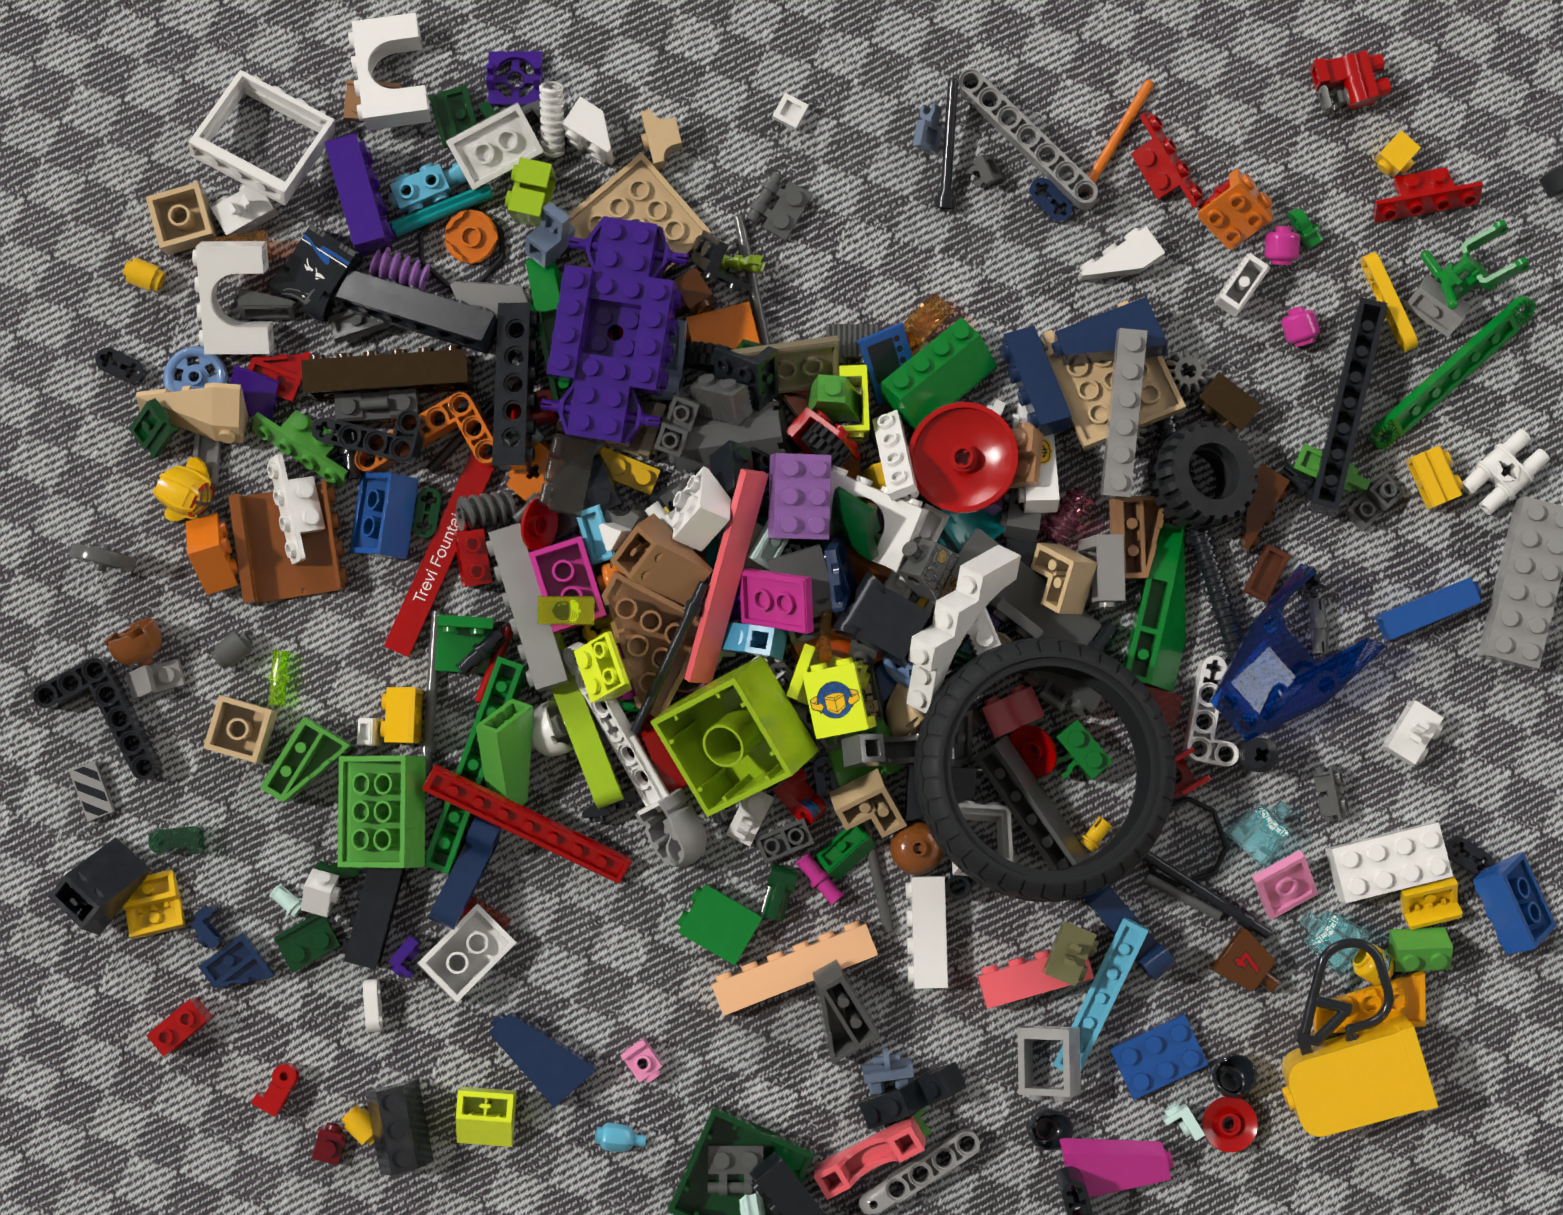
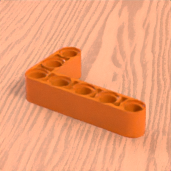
(453, 420)

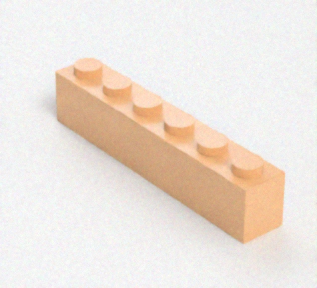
(792, 969)

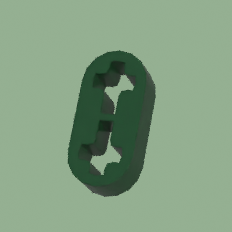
(421, 512)

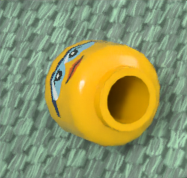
(1365, 967)

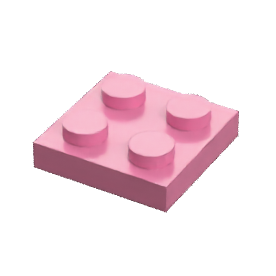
(1285, 885)

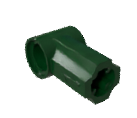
(780, 887)

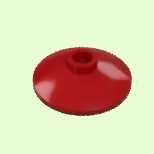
(538, 526)
(1040, 759)
(1239, 1134)

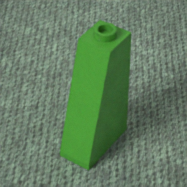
(506, 749)

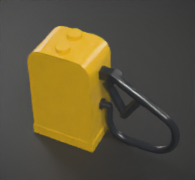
(1358, 1076)

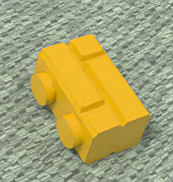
(1434, 477)

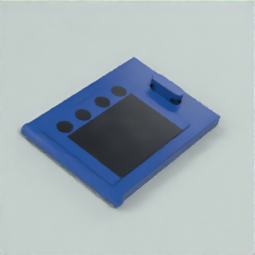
(883, 355)

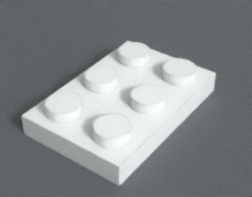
(494, 146)

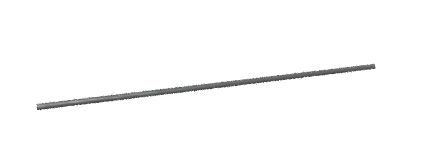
(764, 339)

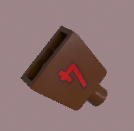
(1246, 962)

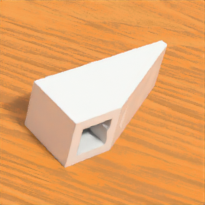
(1128, 258)

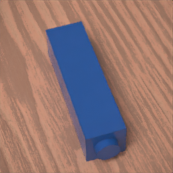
(1428, 608)

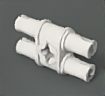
(1517, 477)

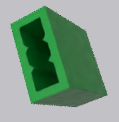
(718, 923)

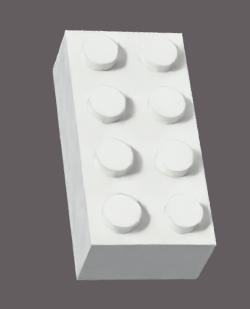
(1389, 862)

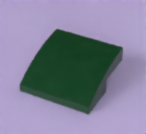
(855, 523)

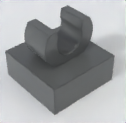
(988, 170)

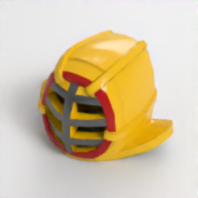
(185, 490)

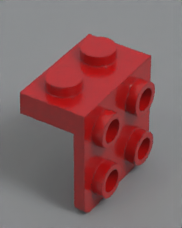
(806, 419)

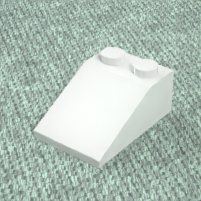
(466, 953)

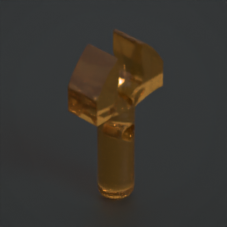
(823, 643)

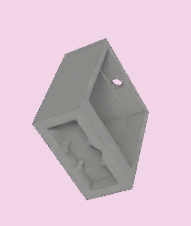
(1109, 576)
(1071, 1061)

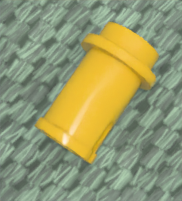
(1095, 834)

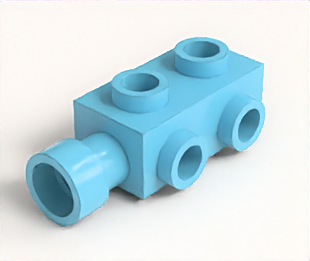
(421, 191)

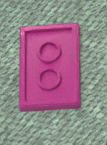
(776, 600)

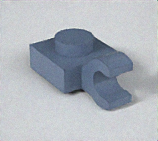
(927, 131)

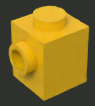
(1397, 155)

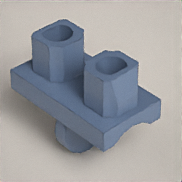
(885, 1069)

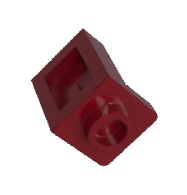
(330, 1143)

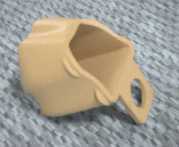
(901, 717)

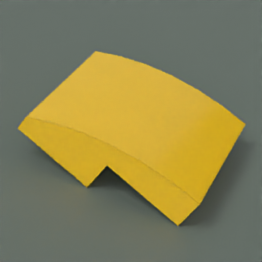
(155, 906)

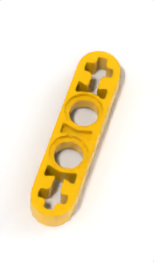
(1385, 292)

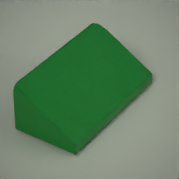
(845, 851)

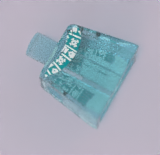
(1261, 832)
(1329, 930)

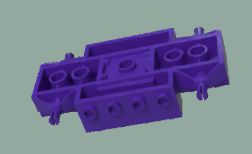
(620, 292)

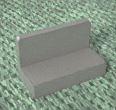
(1430, 305)

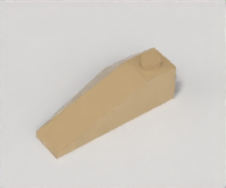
(211, 411)

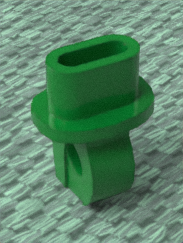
(1308, 232)

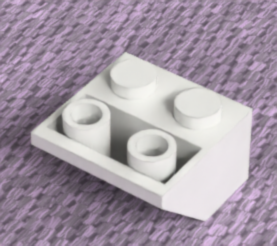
(588, 129)
(700, 510)

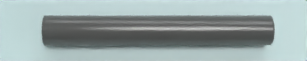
(1183, 896)

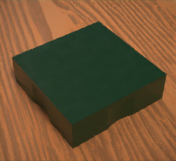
(728, 1128)

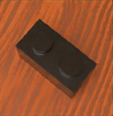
(1227, 403)

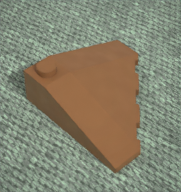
(645, 627)

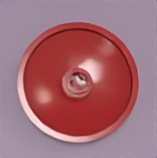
(964, 457)

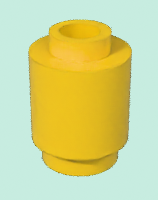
(144, 275)
(358, 1124)

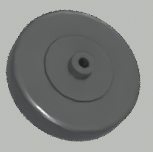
(102, 557)

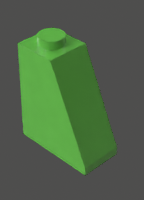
(835, 398)

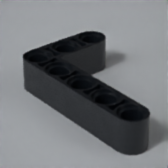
(109, 710)

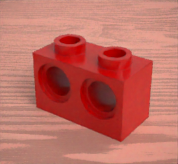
(472, 557)
(179, 1026)

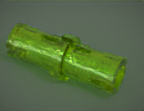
(279, 678)

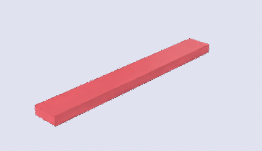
(726, 576)

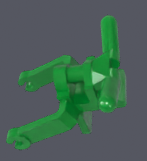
(1469, 272)

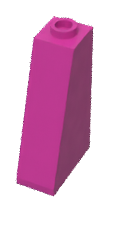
(1116, 1164)

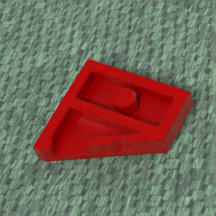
(284, 369)

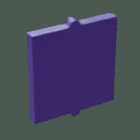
(258, 391)

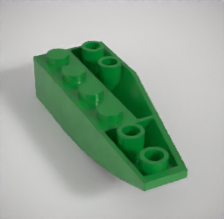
(545, 292)
(1160, 618)

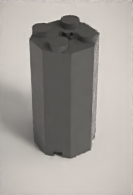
(759, 431)

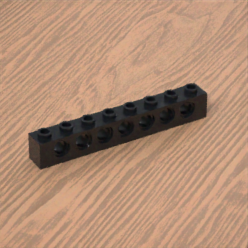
(1348, 407)

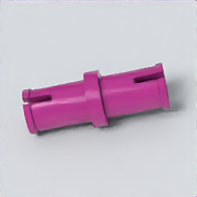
(819, 878)

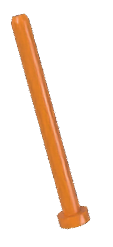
(1120, 131)

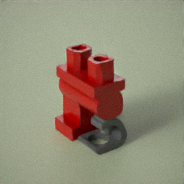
(1355, 74)

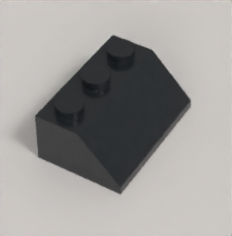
(399, 1127)

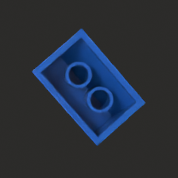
(384, 515)
(1514, 904)

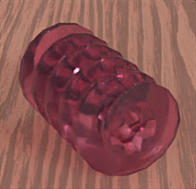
(1068, 516)

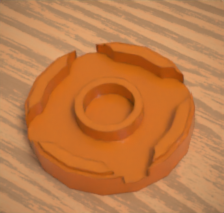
(471, 236)

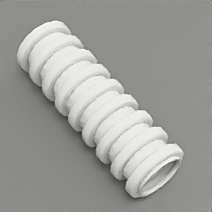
(552, 119)

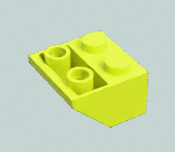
(602, 668)
(485, 1116)

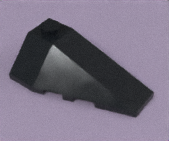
(600, 490)

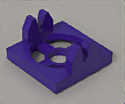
(496, 59)

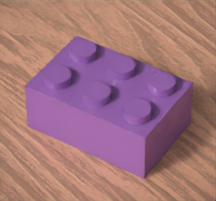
(799, 496)

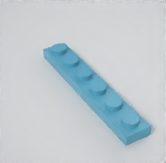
(1106, 986)

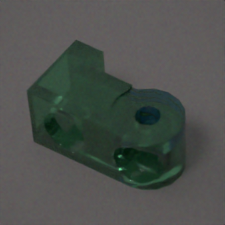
(167, 840)

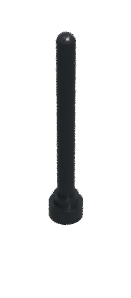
(945, 197)

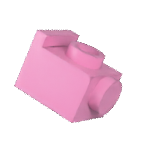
(642, 1050)

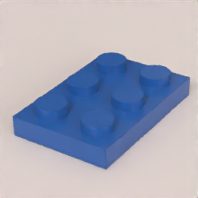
(1158, 1056)

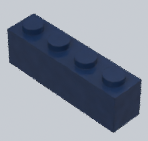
(1035, 381)

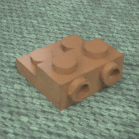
(1030, 453)

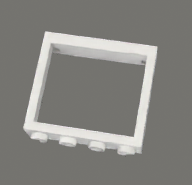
(243, 171)

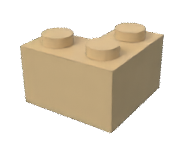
(1067, 575)
(865, 800)

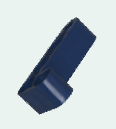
(466, 873)
(1111, 910)

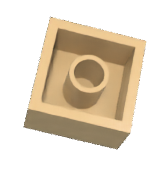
(181, 218)
(240, 729)

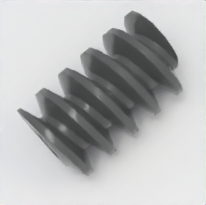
(484, 507)

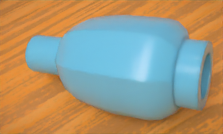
(618, 1137)

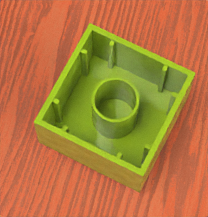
(735, 736)

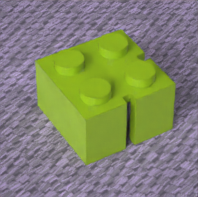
(531, 191)

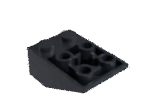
(733, 457)
(100, 886)

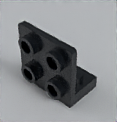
(757, 373)

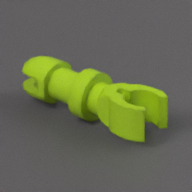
(738, 262)

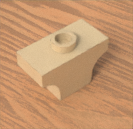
(660, 137)

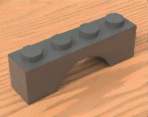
(879, 750)

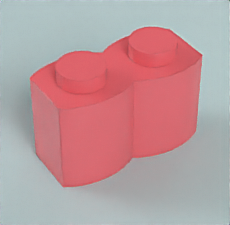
(1012, 711)

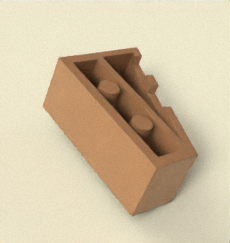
(1139, 523)

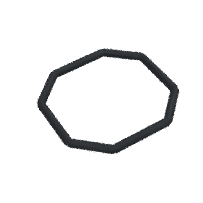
(485, 275)
(1221, 834)

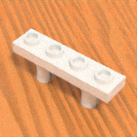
(895, 456)

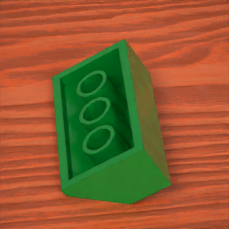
(938, 373)

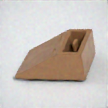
(659, 562)

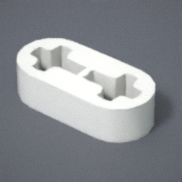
(372, 1005)

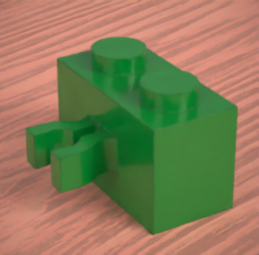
(1082, 751)

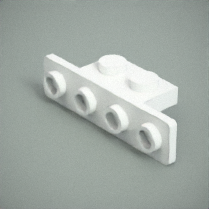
(297, 506)

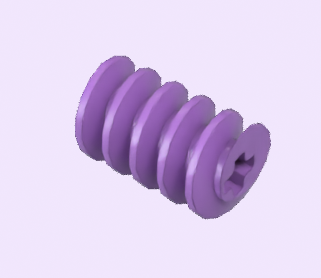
(399, 270)

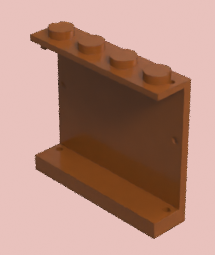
(261, 554)

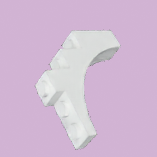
(953, 616)

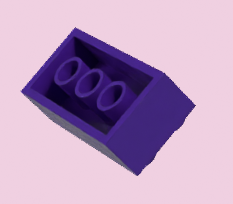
(359, 195)

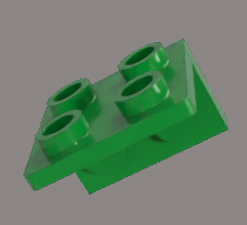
(456, 638)

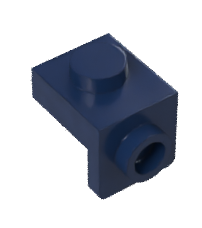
(207, 933)

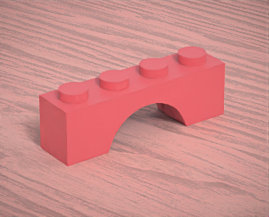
(891, 1144)

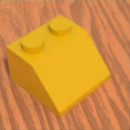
(402, 715)

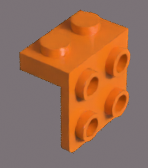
(1237, 211)

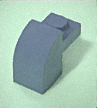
(551, 237)

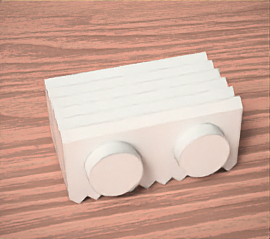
(1241, 284)
(982, 634)

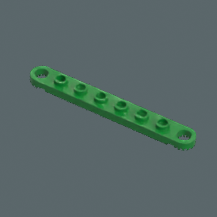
(1452, 372)

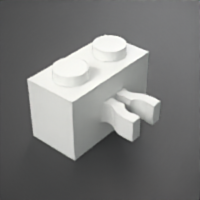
(243, 211)
(1412, 733)

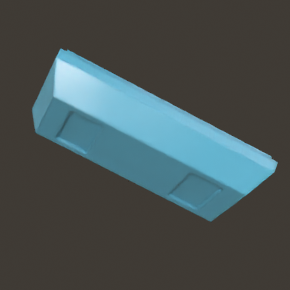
(592, 537)

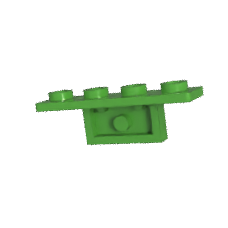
(296, 440)

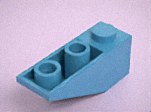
(754, 640)

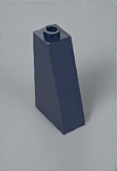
(1096, 337)
(543, 1059)

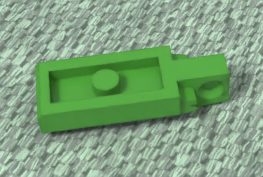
(1308, 465)

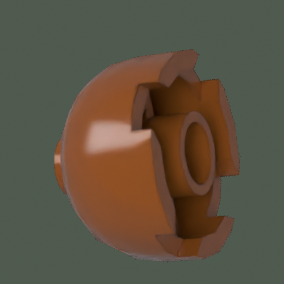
(136, 643)
(904, 849)

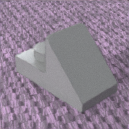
(155, 679)

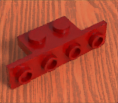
(1162, 166)
(1426, 193)

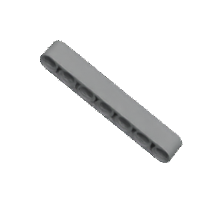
(1022, 127)

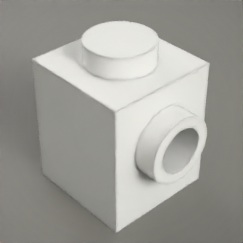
(320, 892)

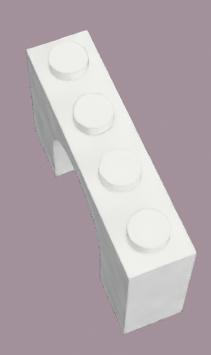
(372, 42)
(219, 331)
(901, 517)

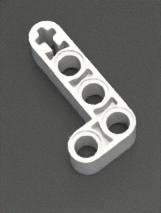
(1199, 707)

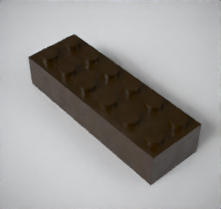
(422, 370)

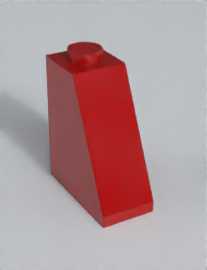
(661, 758)

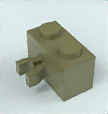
(1070, 953)

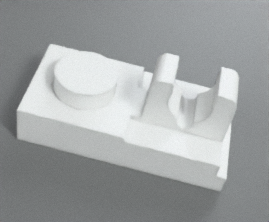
(749, 817)

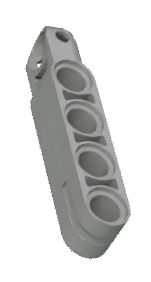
(885, 1198)

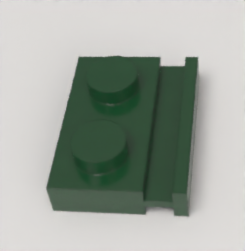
(452, 112)
(153, 428)
(307, 941)

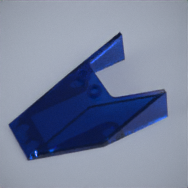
(1276, 677)

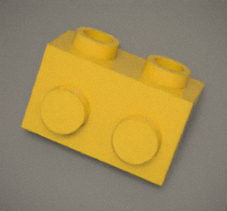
(1430, 903)

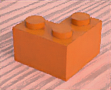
(211, 552)

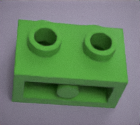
(1420, 949)

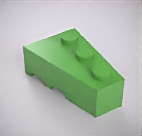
(304, 760)

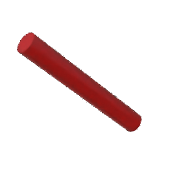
(500, 651)

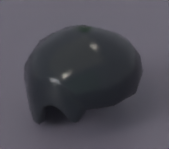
(1234, 1076)
(1048, 1127)

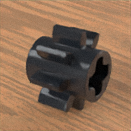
(1315, 580)

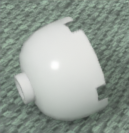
(549, 731)

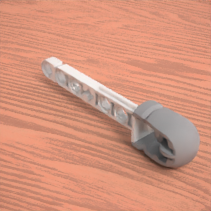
(669, 822)

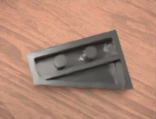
(842, 1012)

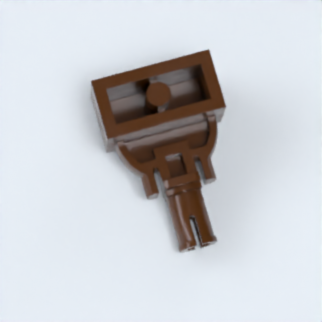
(695, 292)

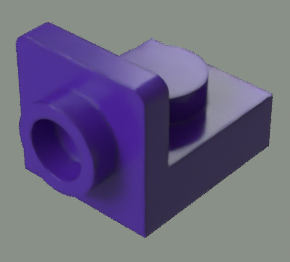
(405, 952)

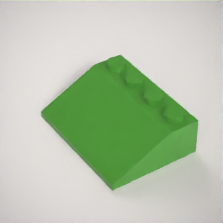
(381, 811)

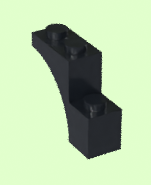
(912, 1096)

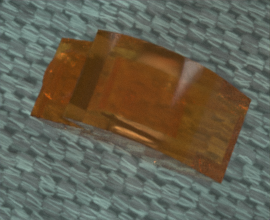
(926, 321)

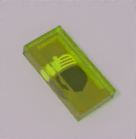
(565, 610)

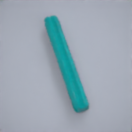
(442, 209)

